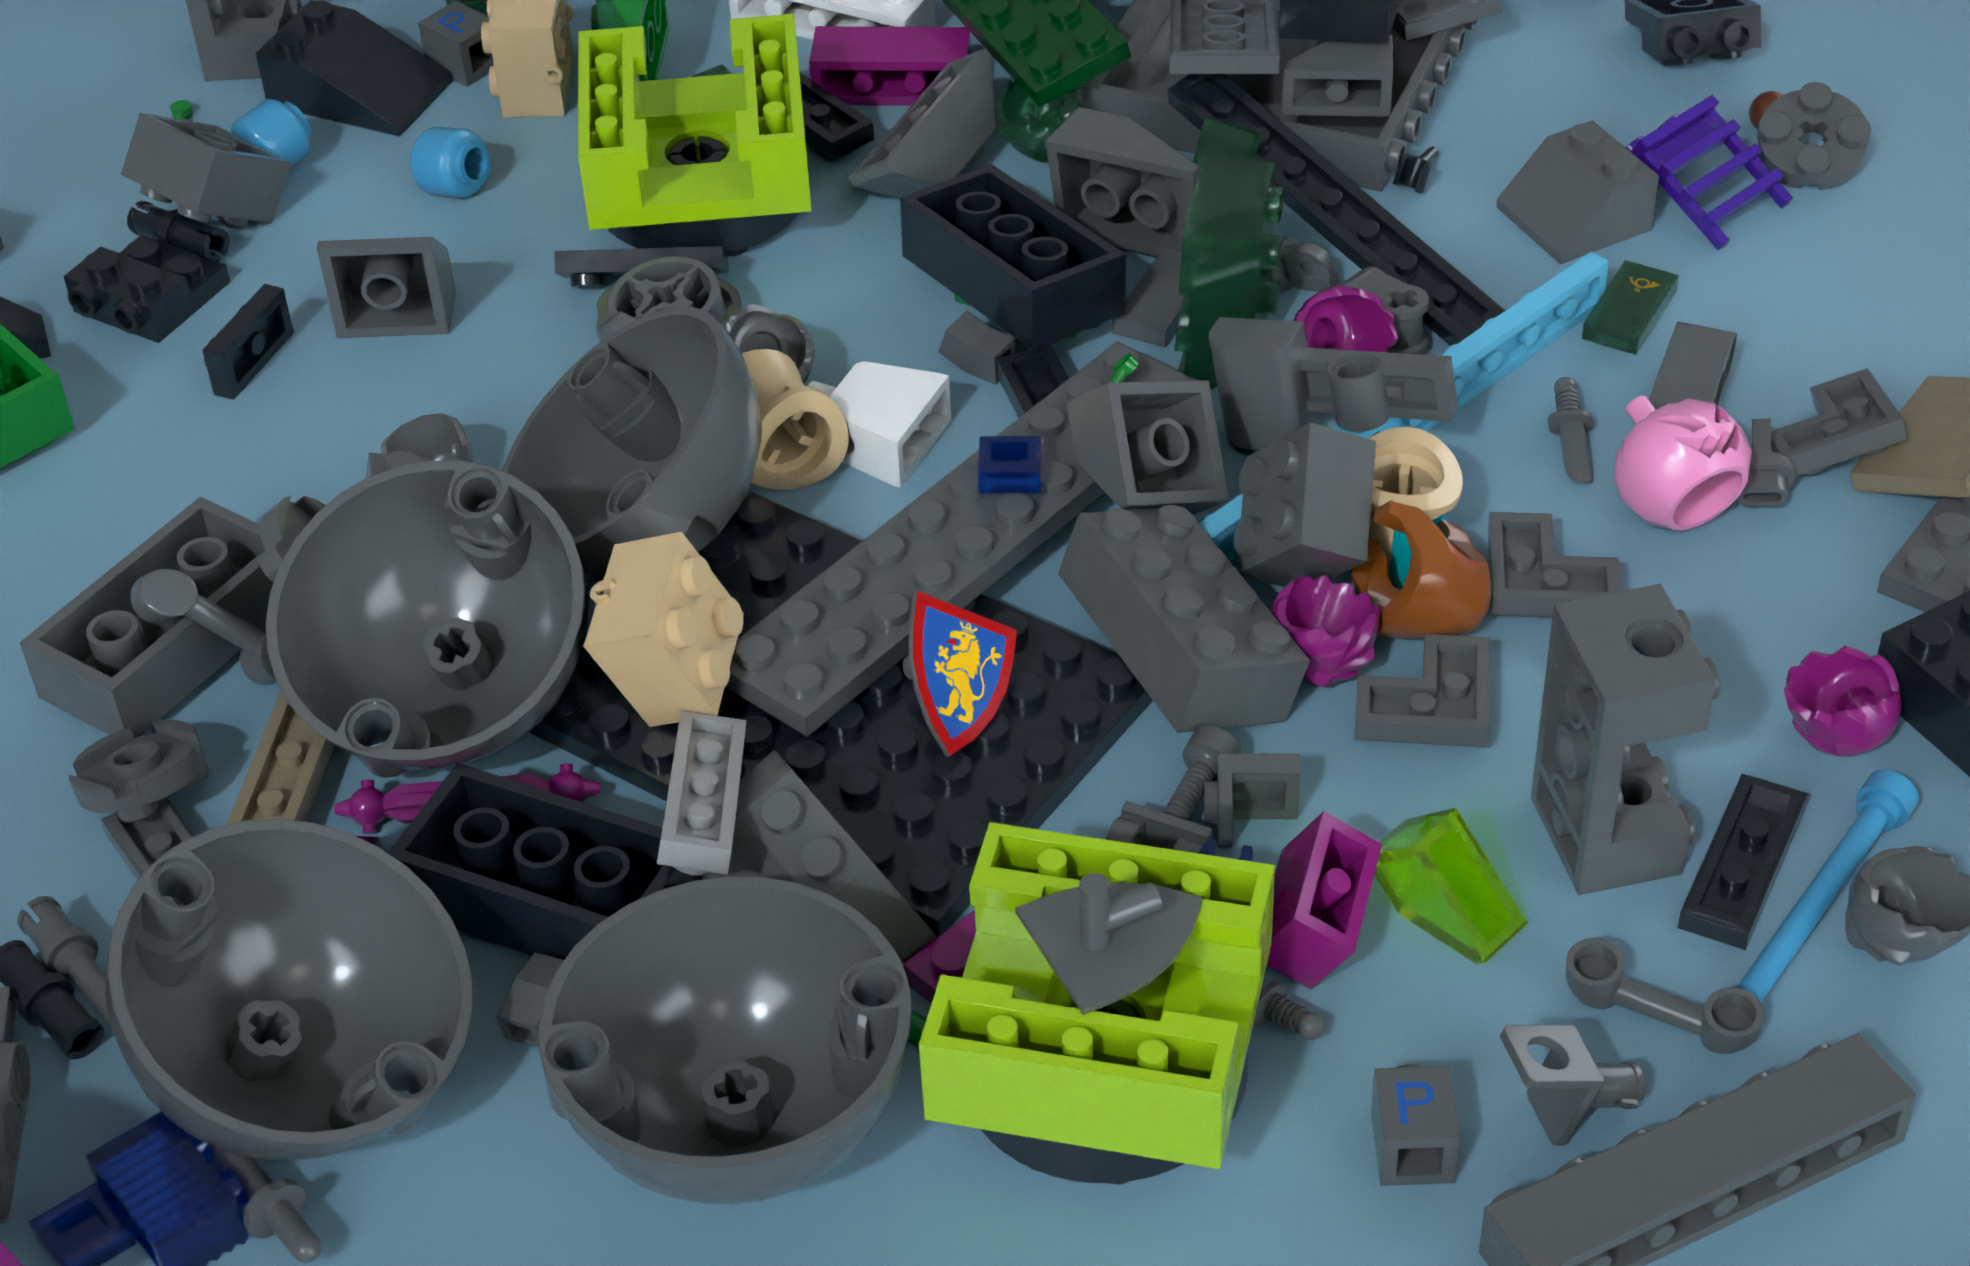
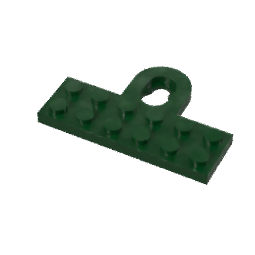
(1044, 42)

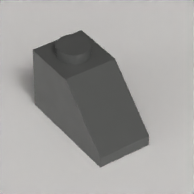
(1340, 80)

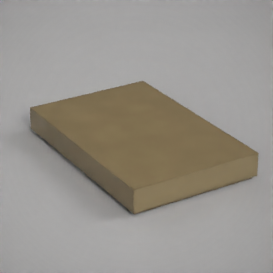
(1937, 447)

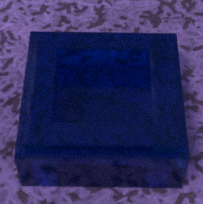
(1009, 464)
(83, 1230)

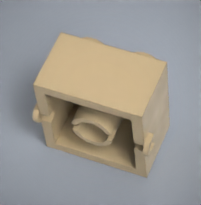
(529, 55)
(664, 628)

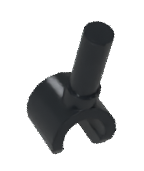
(1415, 170)

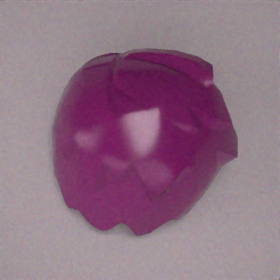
(1347, 320)
(1329, 626)
(1843, 701)

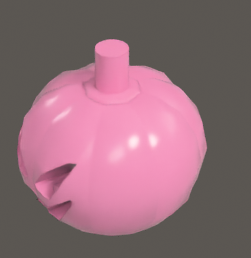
(1681, 462)

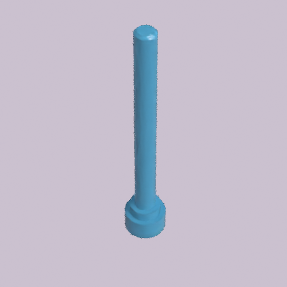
(1882, 804)

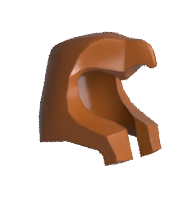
(1445, 584)

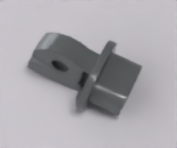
(1304, 267)
(1769, 471)

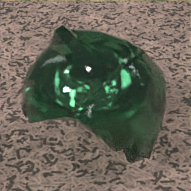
(1027, 125)

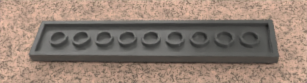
(946, 543)

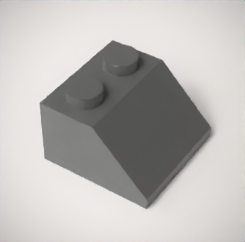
(1581, 193)
(388, 286)

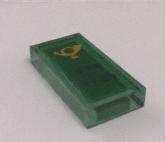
(1630, 307)

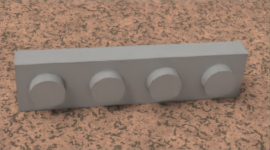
(702, 794)

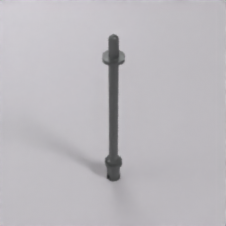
(271, 1205)

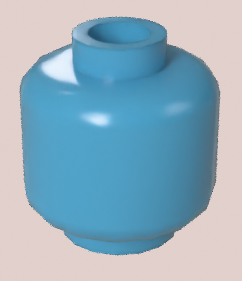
(276, 128)
(449, 162)

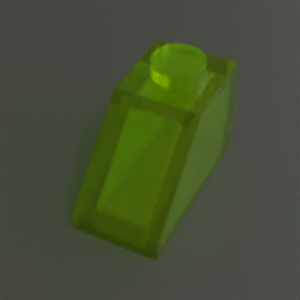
(1447, 885)

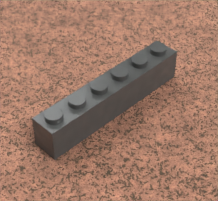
(1705, 1165)

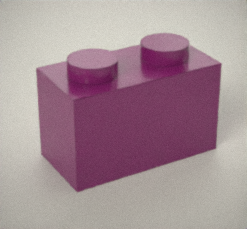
(1320, 898)

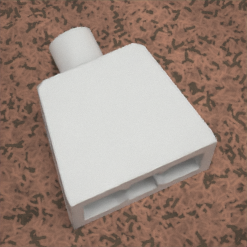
(890, 417)

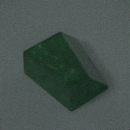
(1227, 255)

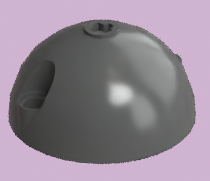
(668, 469)
(415, 634)
(296, 948)
(726, 1037)

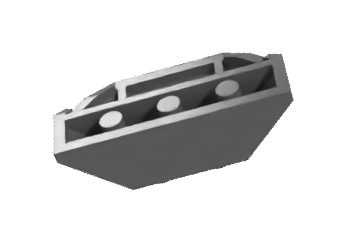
(936, 133)
(794, 838)

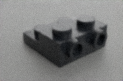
(1688, 28)
(144, 287)

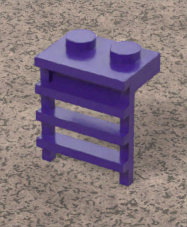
(1687, 139)

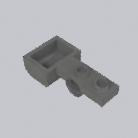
(1278, 385)

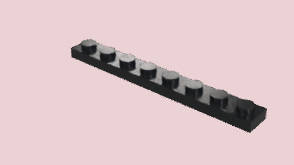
(1340, 208)

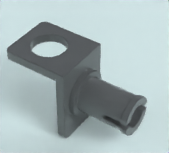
(1569, 1077)

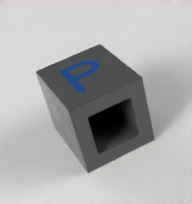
(455, 42)
(1415, 1125)

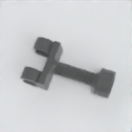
(1172, 826)

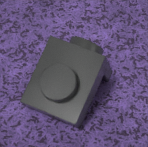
(1252, 789)

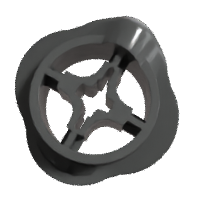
(663, 285)

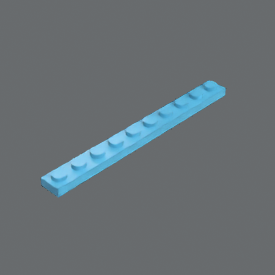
(1480, 358)

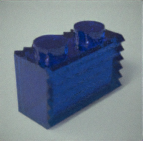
(171, 1193)

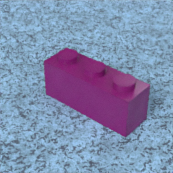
(883, 62)

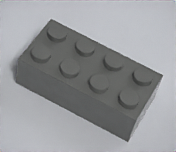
(1182, 618)
(126, 672)

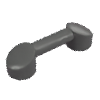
(172, 593)
(1726, 1021)

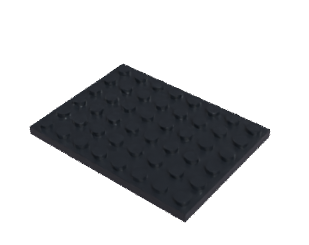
(876, 757)

